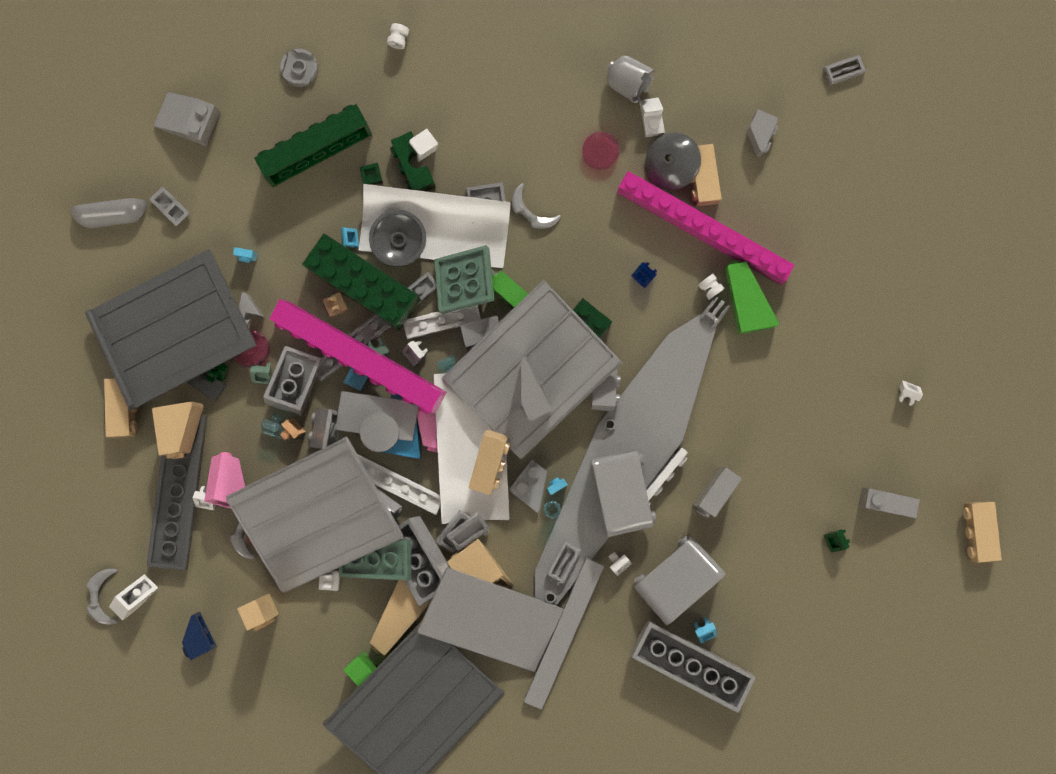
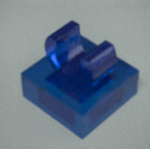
(644, 274)

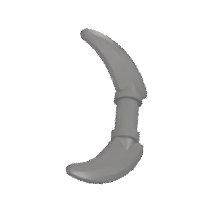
(536, 222)
(238, 543)
(93, 585)

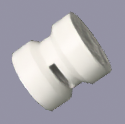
(397, 36)
(711, 286)

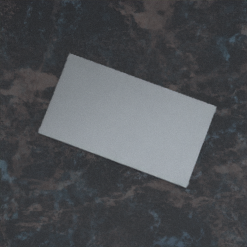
(490, 619)

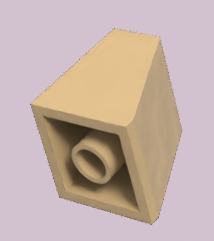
(176, 428)
(479, 562)

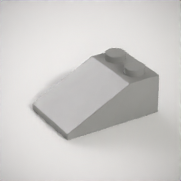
(187, 118)
(292, 381)
(533, 397)
(323, 428)

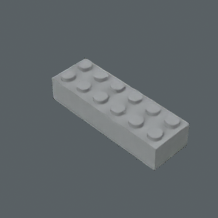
(692, 665)

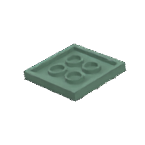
(464, 279)

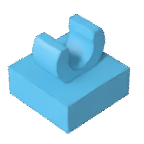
(706, 632)

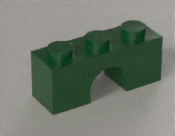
(418, 178)

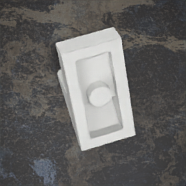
(652, 117)

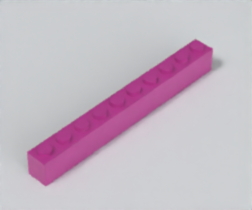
(705, 228)
(358, 356)

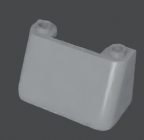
(623, 493)
(679, 580)

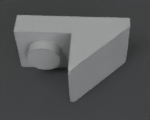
(248, 307)

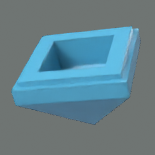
(349, 237)

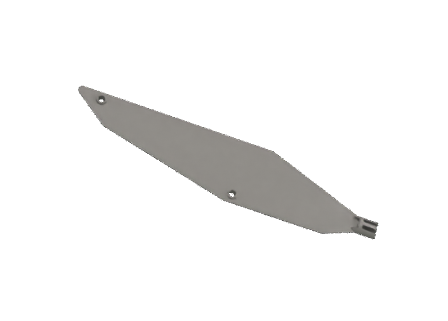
(648, 420)

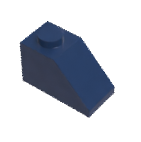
(197, 637)

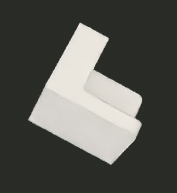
(423, 144)

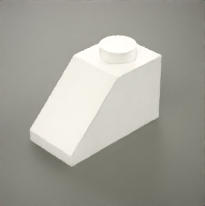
(133, 597)

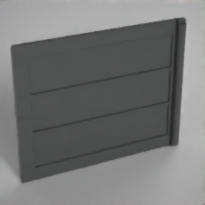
(170, 329)
(414, 707)

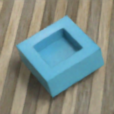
(245, 255)
(355, 380)
(556, 485)

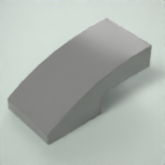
(169, 206)

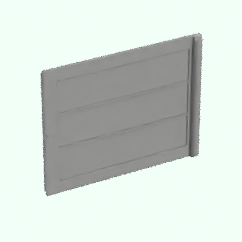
(562, 353)
(314, 515)

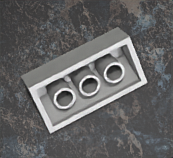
(426, 560)

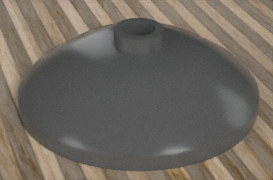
(682, 167)
(388, 229)

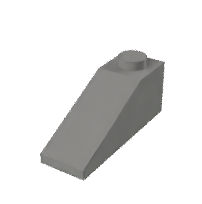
(889, 502)

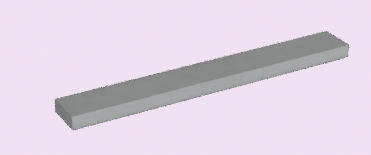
(375, 326)
(563, 633)

